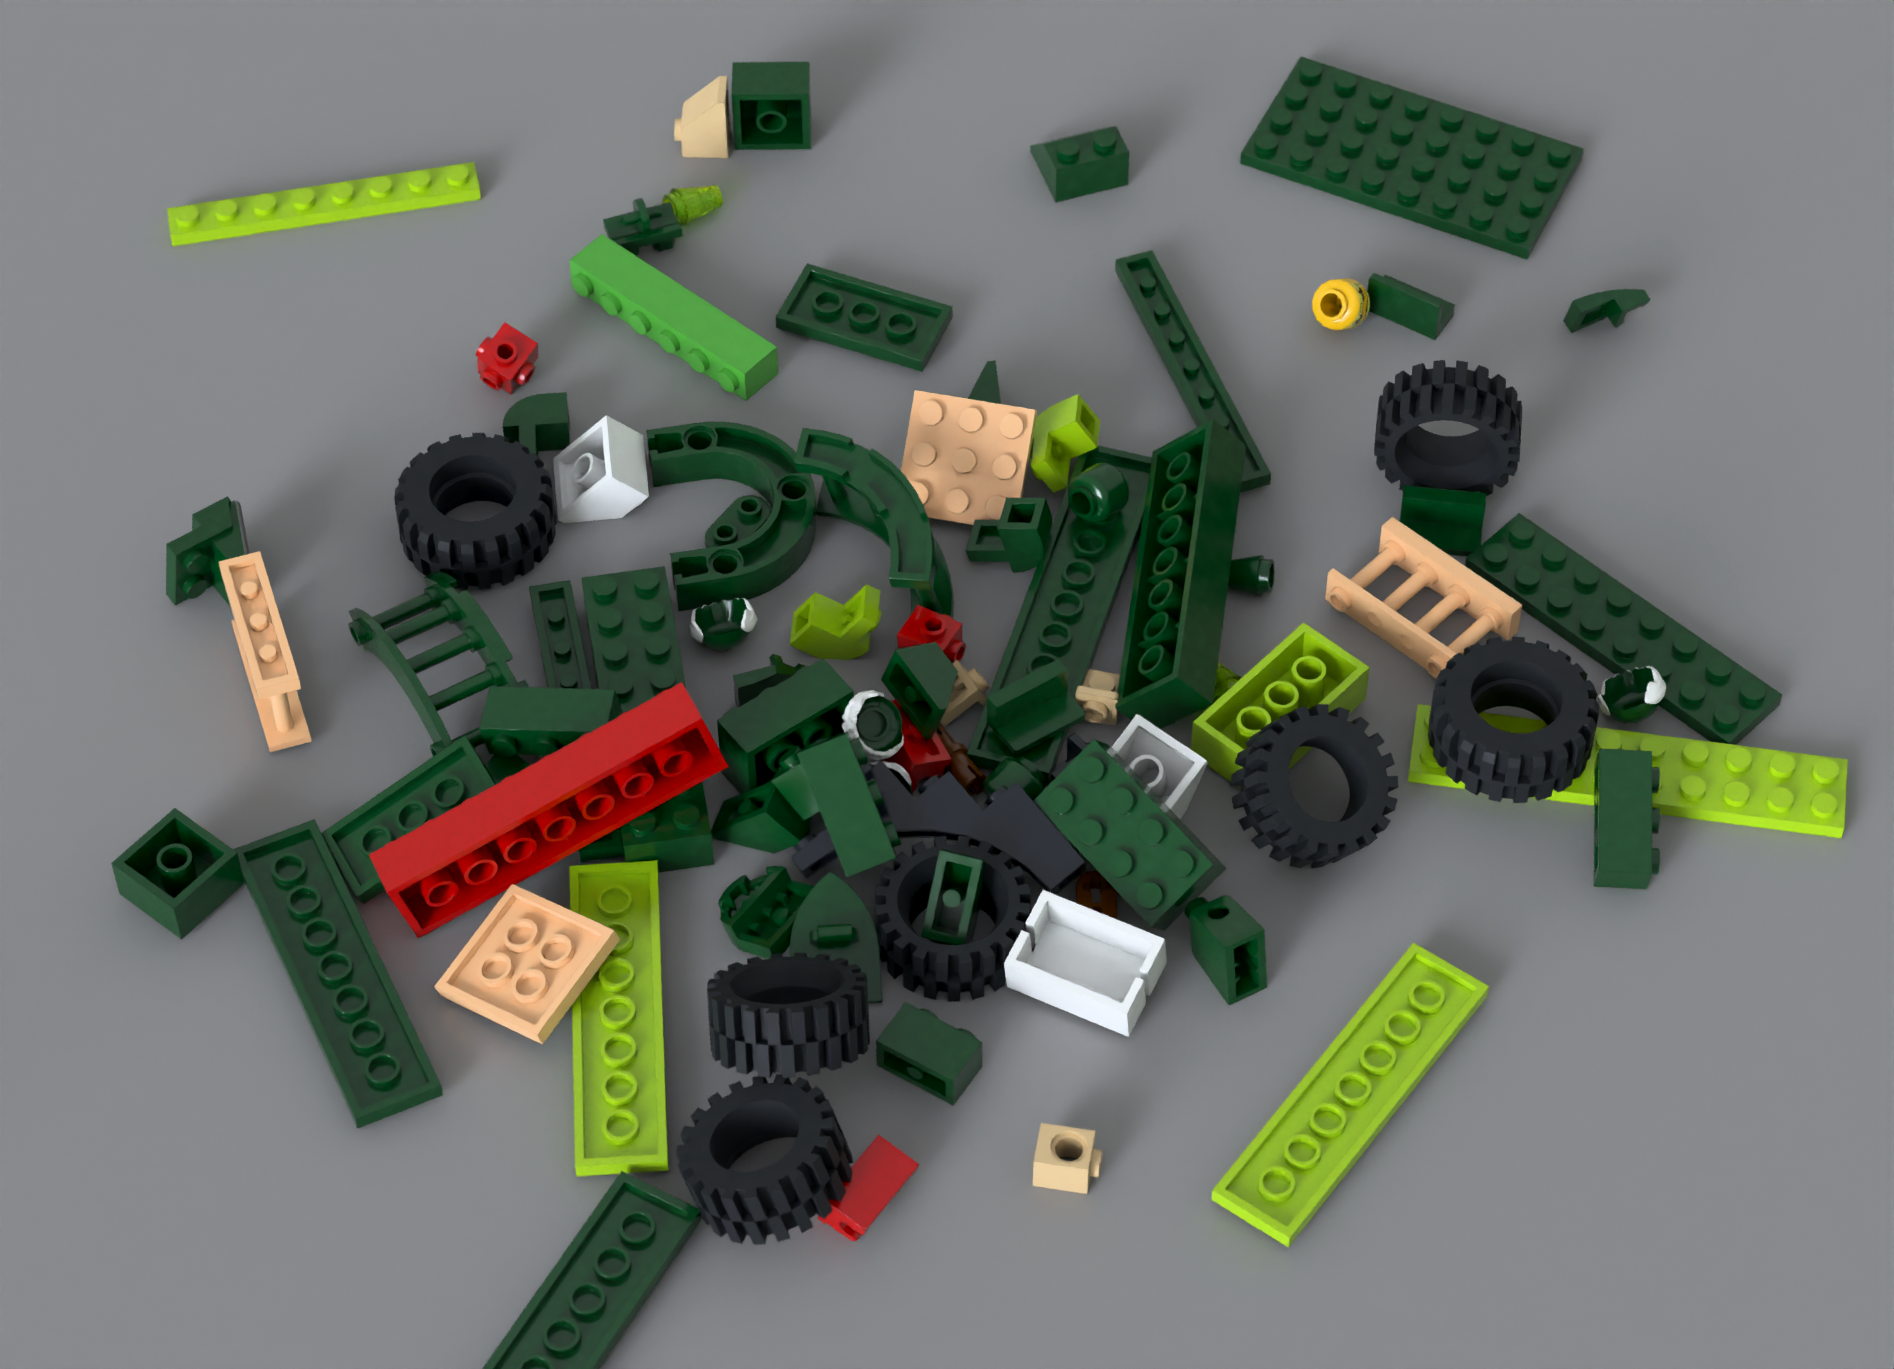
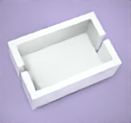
(1085, 963)

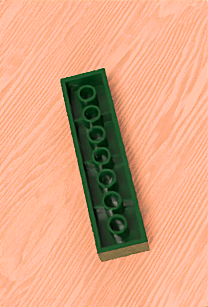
(1181, 576)
(638, 658)

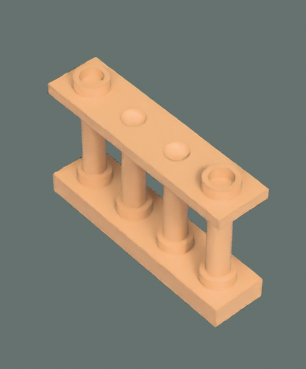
(1432, 569)
(265, 651)

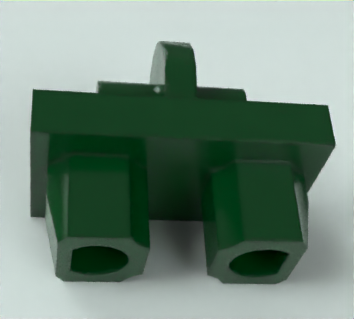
(644, 227)

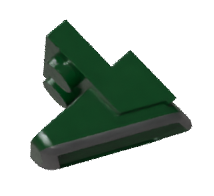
(194, 557)

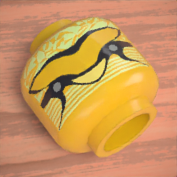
(1341, 304)

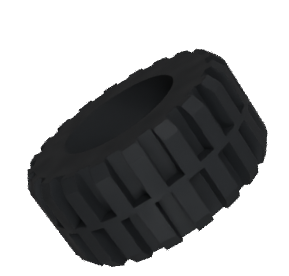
(469, 472)
(1519, 677)

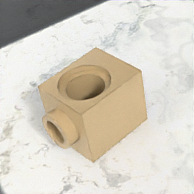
(1060, 1142)

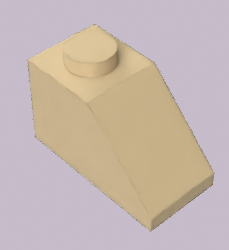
(705, 122)

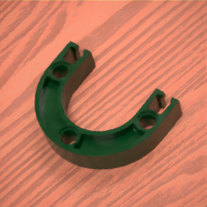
(760, 462)

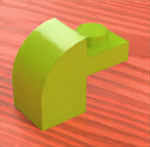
(1060, 435)
(834, 629)

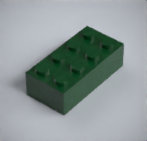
(1129, 834)

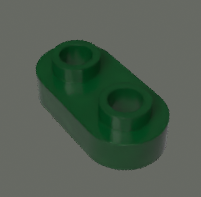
(738, 521)

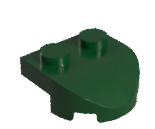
(762, 911)

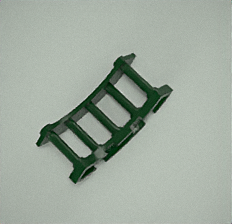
(877, 496)
(477, 635)

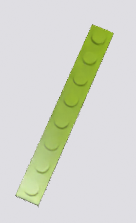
(323, 204)

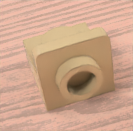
(967, 690)
(1099, 697)

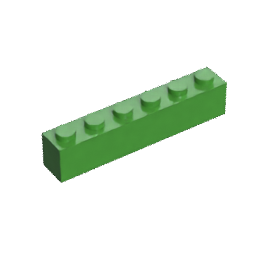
(674, 317)

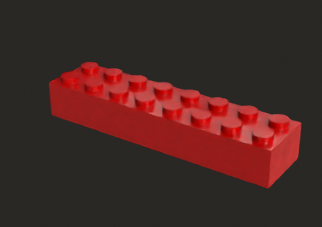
(548, 810)

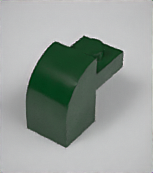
(539, 422)
(1015, 538)

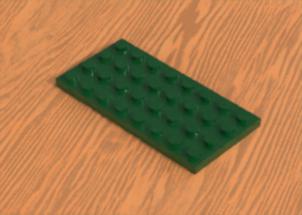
(1413, 157)

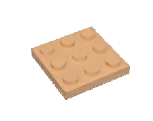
(966, 455)
(527, 963)

